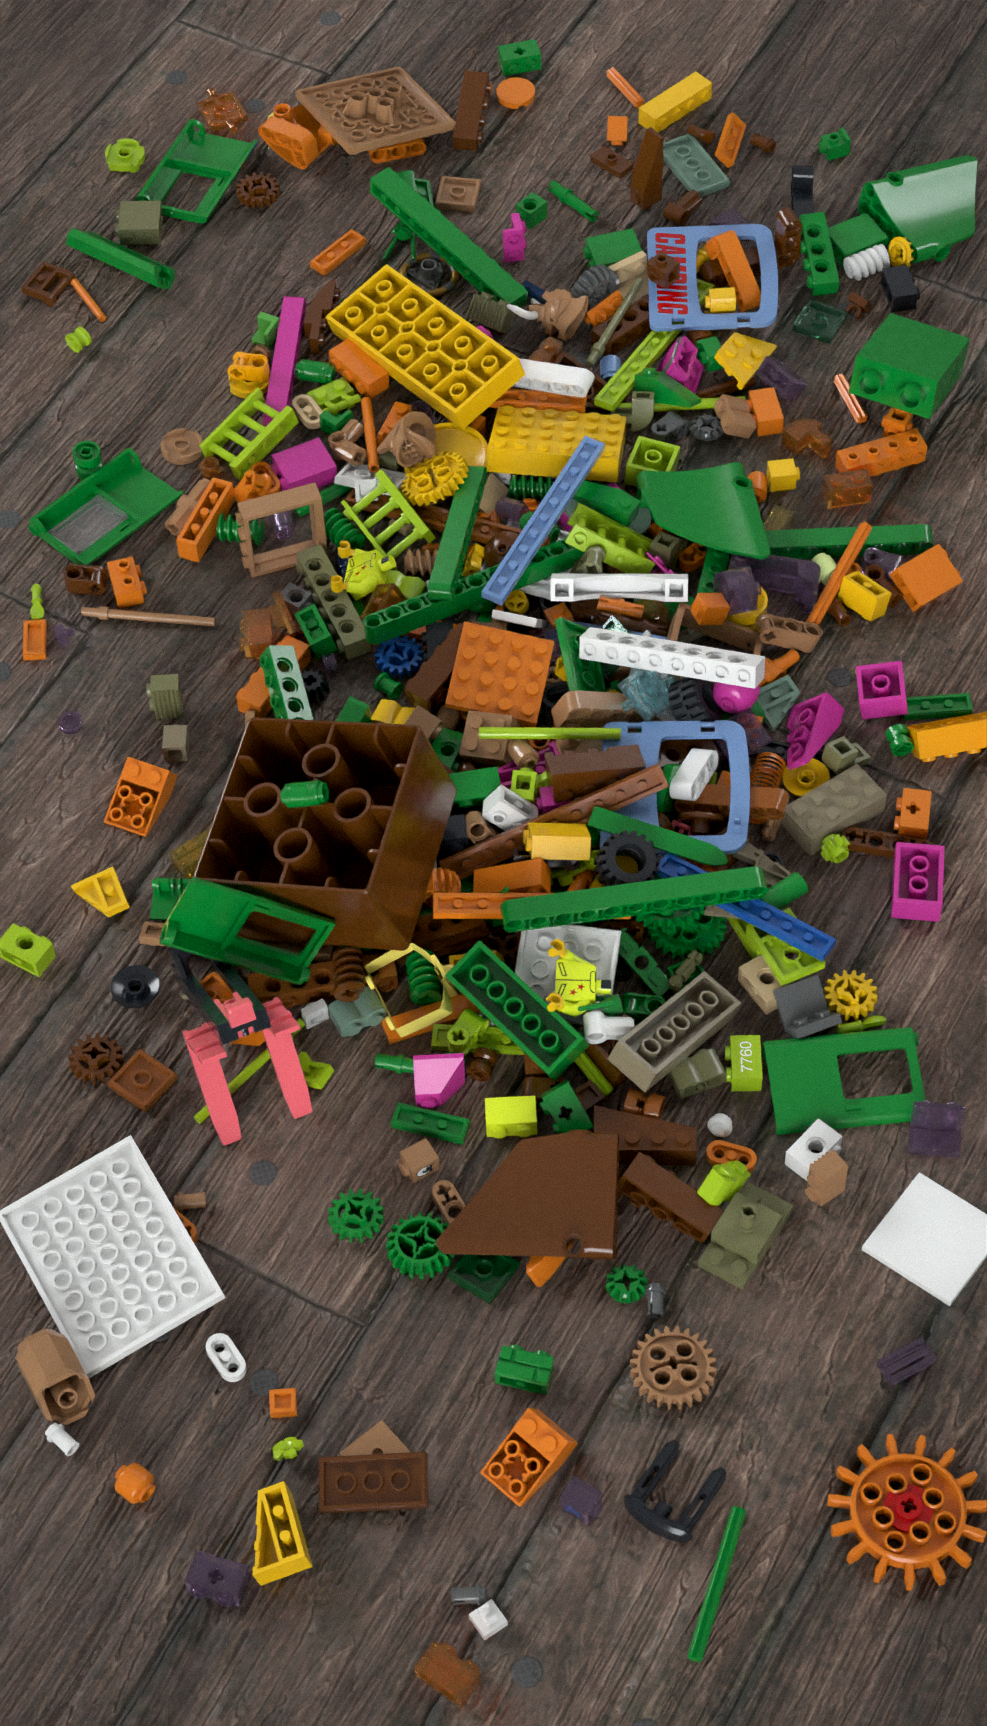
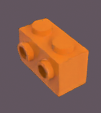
(125, 582)

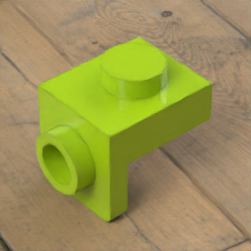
(315, 1073)

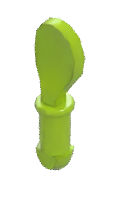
(36, 610)
(871, 1021)

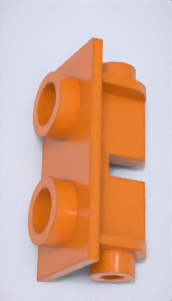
(604, 309)

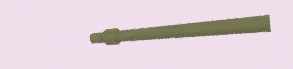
(599, 347)

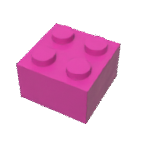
(881, 690)

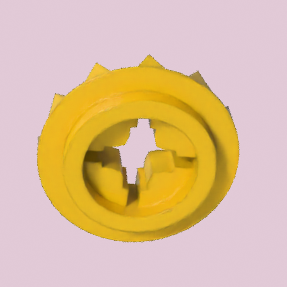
(894, 252)

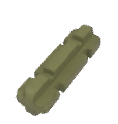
(685, 970)

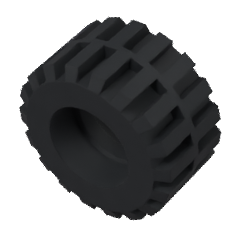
(693, 701)
(630, 845)

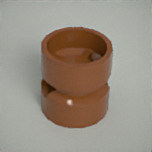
(652, 1104)

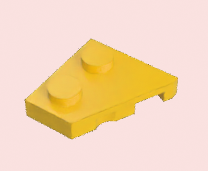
(103, 892)

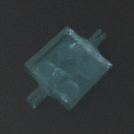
(646, 693)

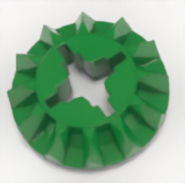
(619, 1291)

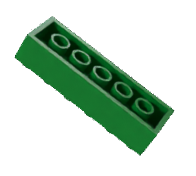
(517, 1010)

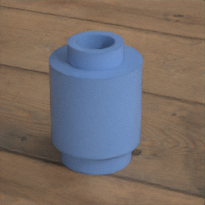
(609, 366)

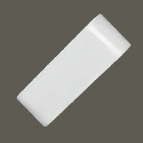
(693, 774)

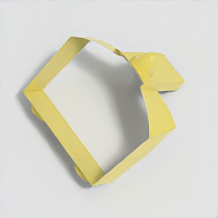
(448, 989)

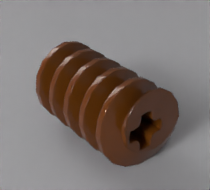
(347, 974)

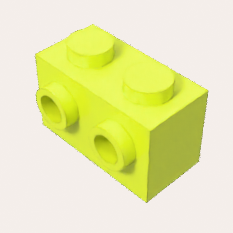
(511, 1116)

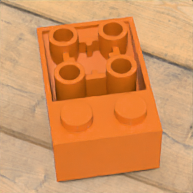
(140, 796)
(528, 1456)

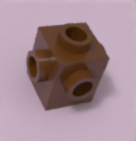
(663, 270)

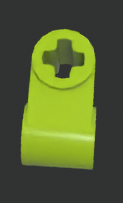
(466, 1031)

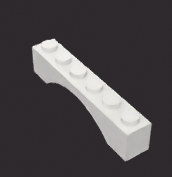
(640, 586)

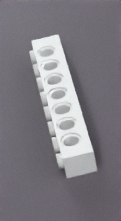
(672, 657)

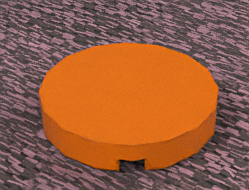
(515, 92)

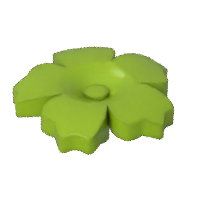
(287, 1448)

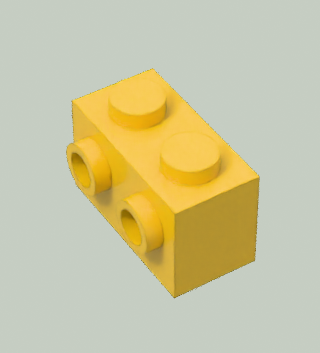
(864, 595)

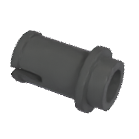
(655, 1300)
(469, 1595)

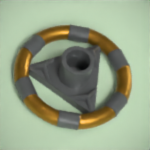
(430, 273)

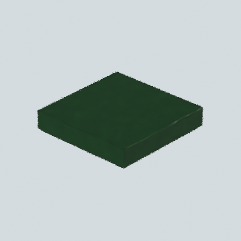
(484, 1274)

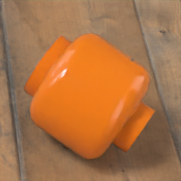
(134, 1483)

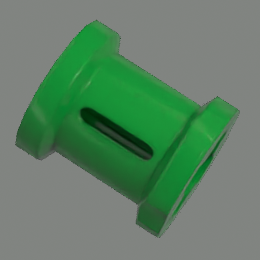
(388, 686)

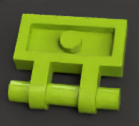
(335, 396)

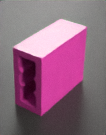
(304, 465)

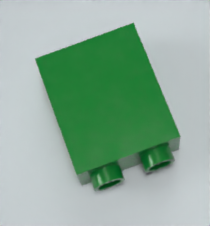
(909, 365)

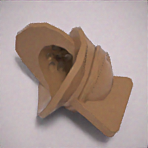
(410, 439)

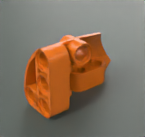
(295, 135)

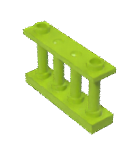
(261, 445)
(395, 501)
(623, 546)

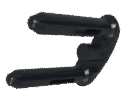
(657, 1519)

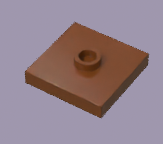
(142, 1080)

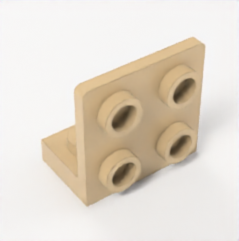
(628, 271)

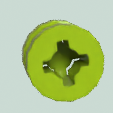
(78, 339)

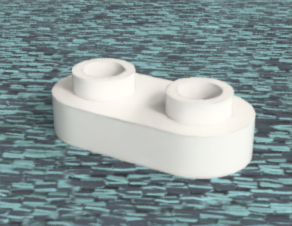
(227, 1359)

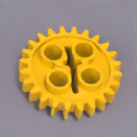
(449, 472)

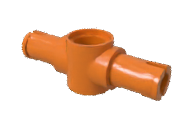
(778, 667)

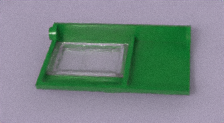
(103, 509)

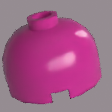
(734, 698)

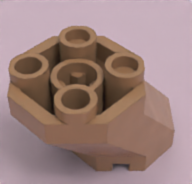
(55, 1376)

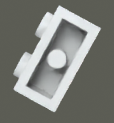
(507, 809)

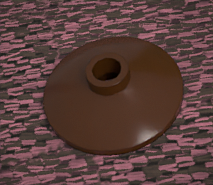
(492, 549)

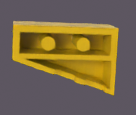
(279, 1537)

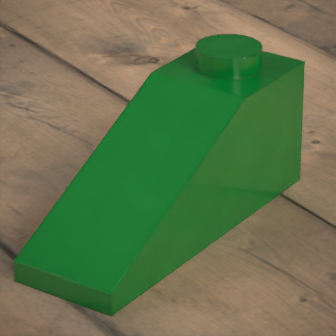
(665, 388)
(608, 501)

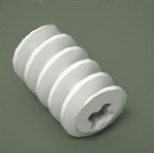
(866, 262)

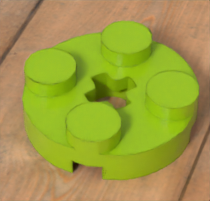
(118, 162)

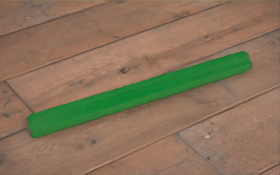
(716, 1584)

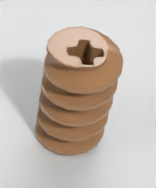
(419, 562)

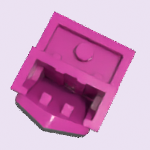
(682, 364)

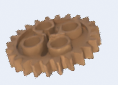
(677, 1389)

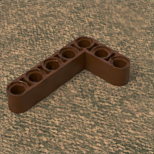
(786, 243)

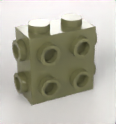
(139, 222)

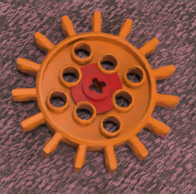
(893, 1503)

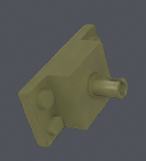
(744, 1235)

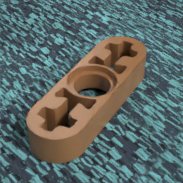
(440, 1201)

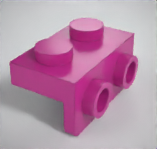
(514, 240)

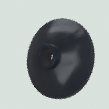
(135, 978)

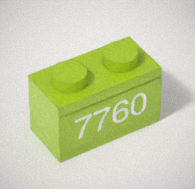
(745, 1063)

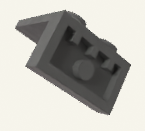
(804, 1008)

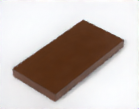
(373, 1482)

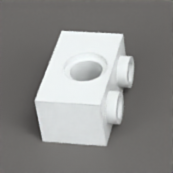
(817, 1137)

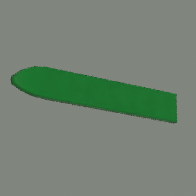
(662, 838)

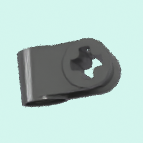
(670, 428)

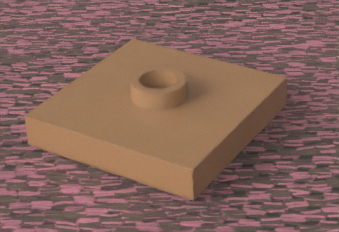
(376, 1441)

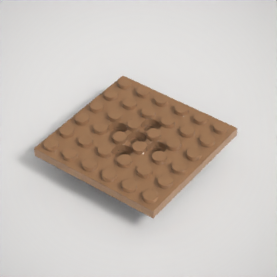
(375, 110)

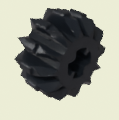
(316, 686)

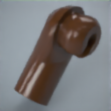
(706, 136)

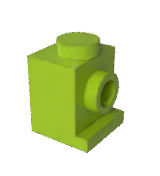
(523, 777)

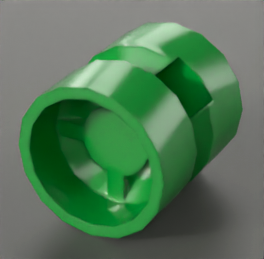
(86, 458)

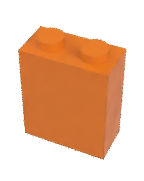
(926, 577)

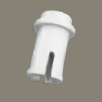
(57, 1434)

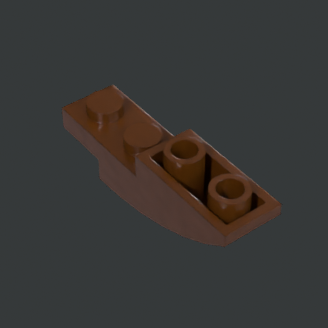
(315, 316)

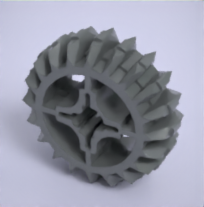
(596, 285)

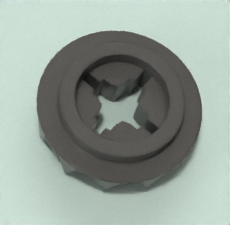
(706, 433)

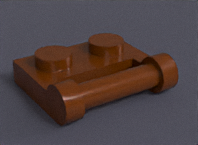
(43, 279)

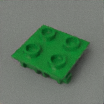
(165, 896)

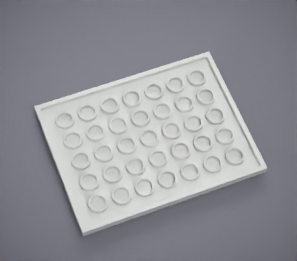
(110, 1256)

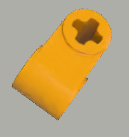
(251, 367)

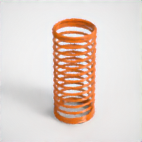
(767, 770)

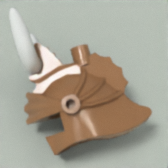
(557, 314)

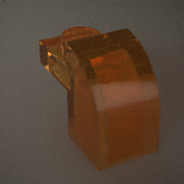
(805, 434)

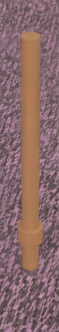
(105, 613)

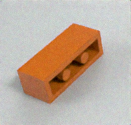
(359, 369)
(520, 877)

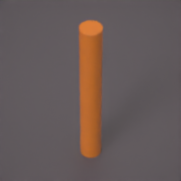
(88, 300)

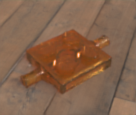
(221, 111)

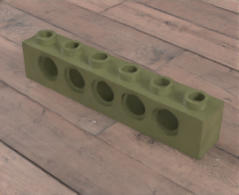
(334, 607)

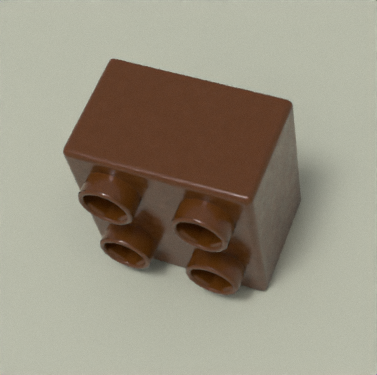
(352, 858)

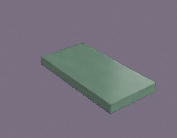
(693, 165)

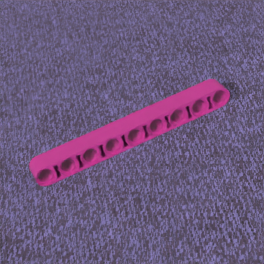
(285, 355)

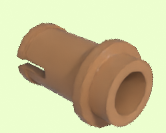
(189, 1201)

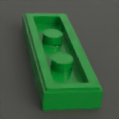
(938, 706)
(430, 1123)

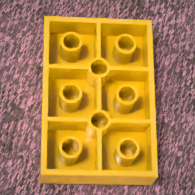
(544, 440)

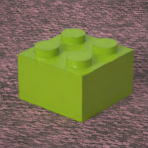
(651, 456)

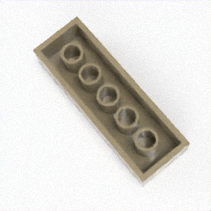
(674, 1031)

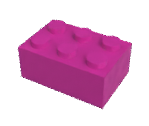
(917, 881)

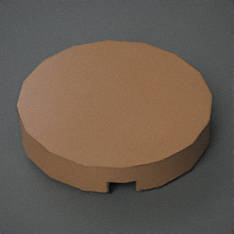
(181, 446)

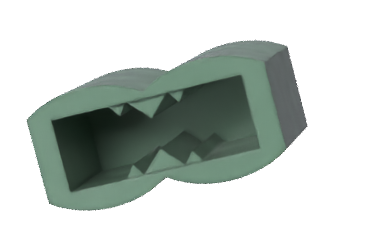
(353, 1016)

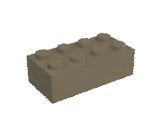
(832, 807)

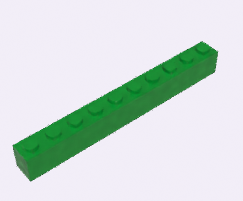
(445, 238)

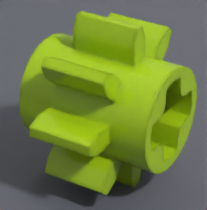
(835, 848)

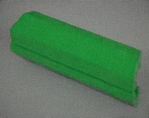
(121, 257)

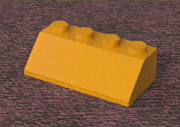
(949, 736)

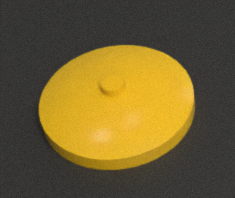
(464, 442)

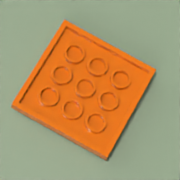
(499, 673)

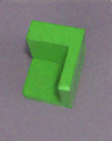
(267, 330)

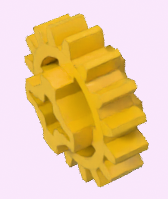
(852, 992)

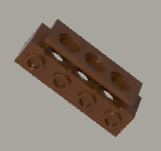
(449, 938)

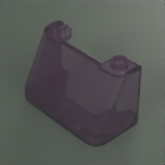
(785, 575)

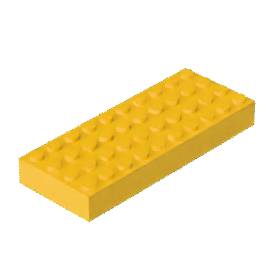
(426, 346)

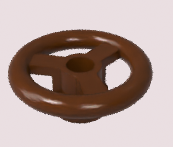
(700, 821)

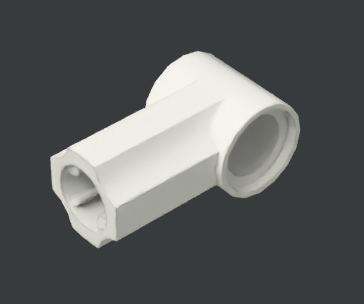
(600, 1028)

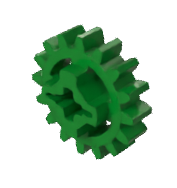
(360, 1206)

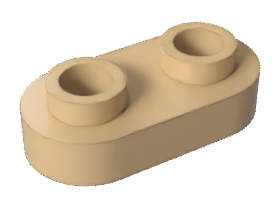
(307, 411)

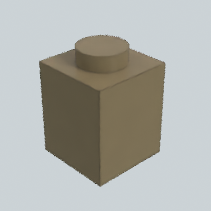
(175, 743)

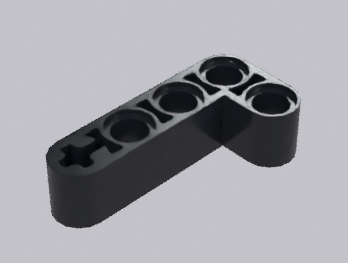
(802, 189)

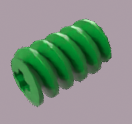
(529, 487)
(228, 529)
(340, 529)
(422, 979)

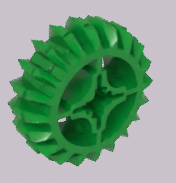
(411, 1234)

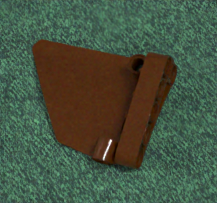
(543, 1199)

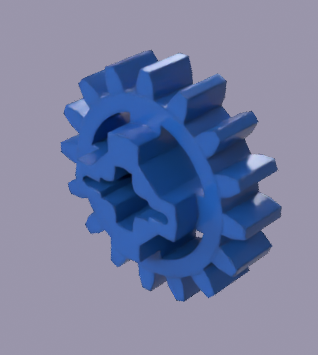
(399, 656)

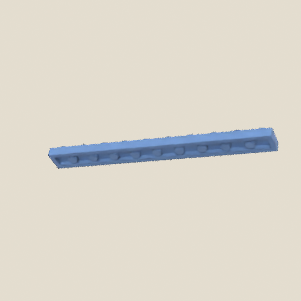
(543, 520)

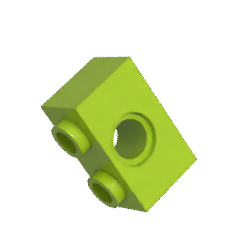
(33, 960)

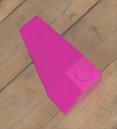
(810, 727)

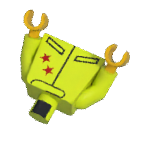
(363, 571)
(575, 982)

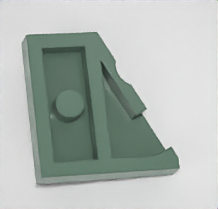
(777, 700)

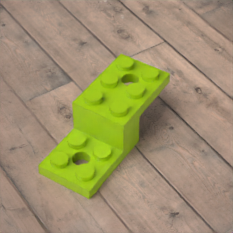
(774, 950)

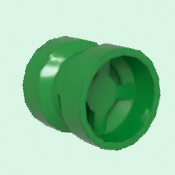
(899, 738)

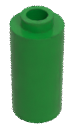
(786, 891)

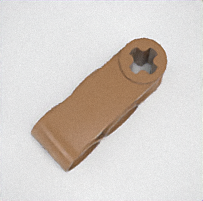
(788, 632)

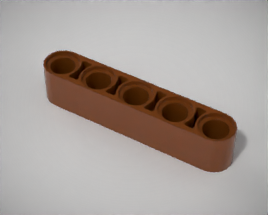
(764, 802)

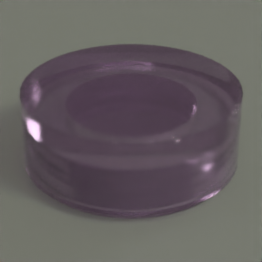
(70, 722)

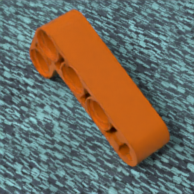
(736, 268)

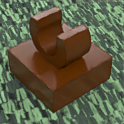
(859, 303)

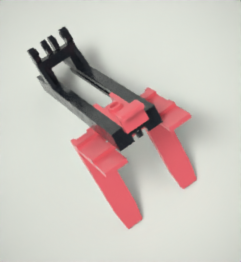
(228, 1023)

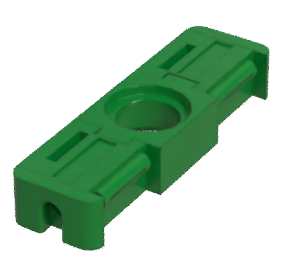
(651, 976)

